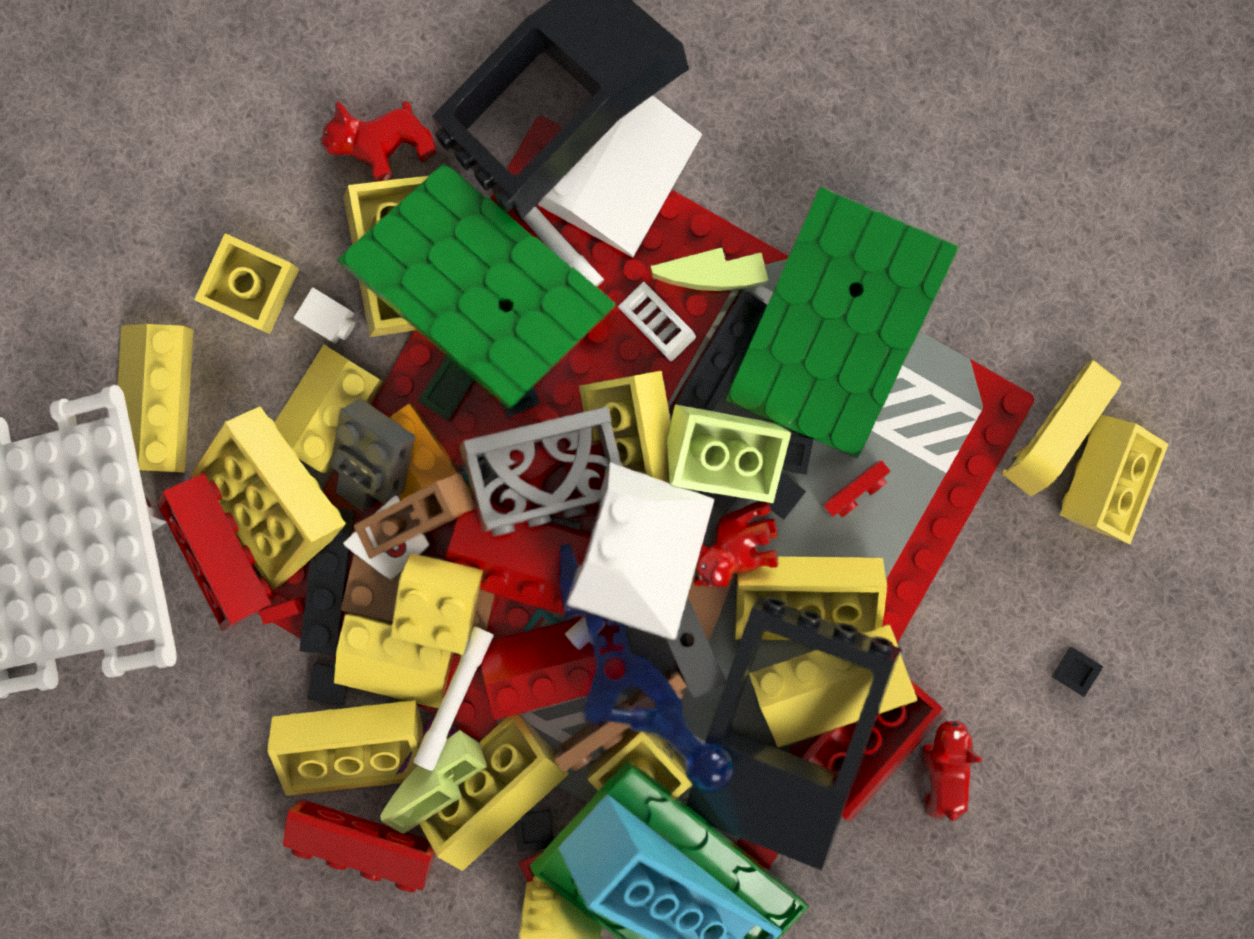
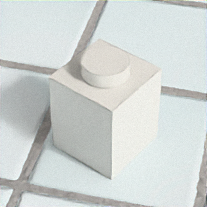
(325, 316)

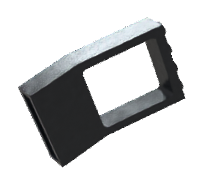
(604, 46)
(772, 793)

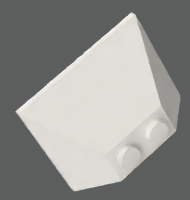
(641, 552)

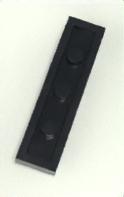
(721, 354)
(326, 593)

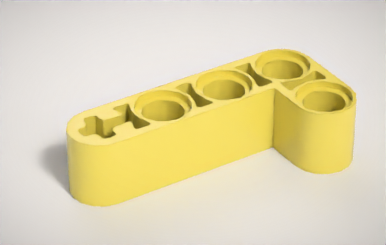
(1063, 429)

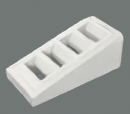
(678, 343)

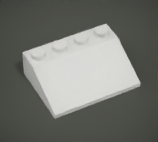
(626, 176)

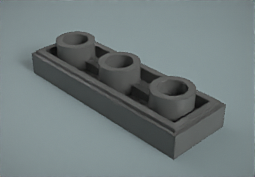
(696, 660)

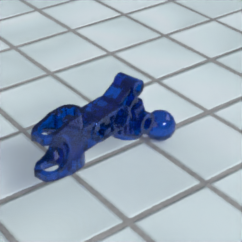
(707, 765)

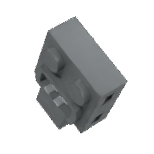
(370, 455)

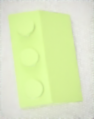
(725, 453)

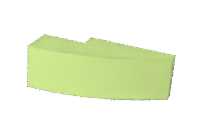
(713, 272)
(430, 791)

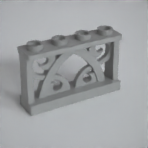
(496, 452)

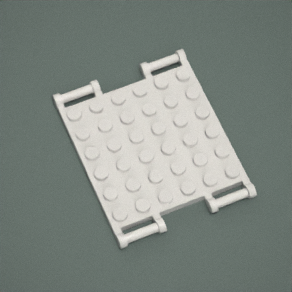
(77, 548)

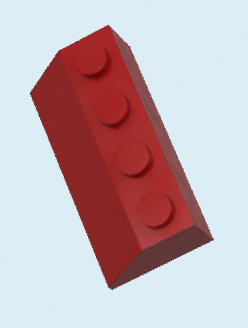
(213, 551)
(518, 563)
(541, 669)
(890, 743)
(358, 844)

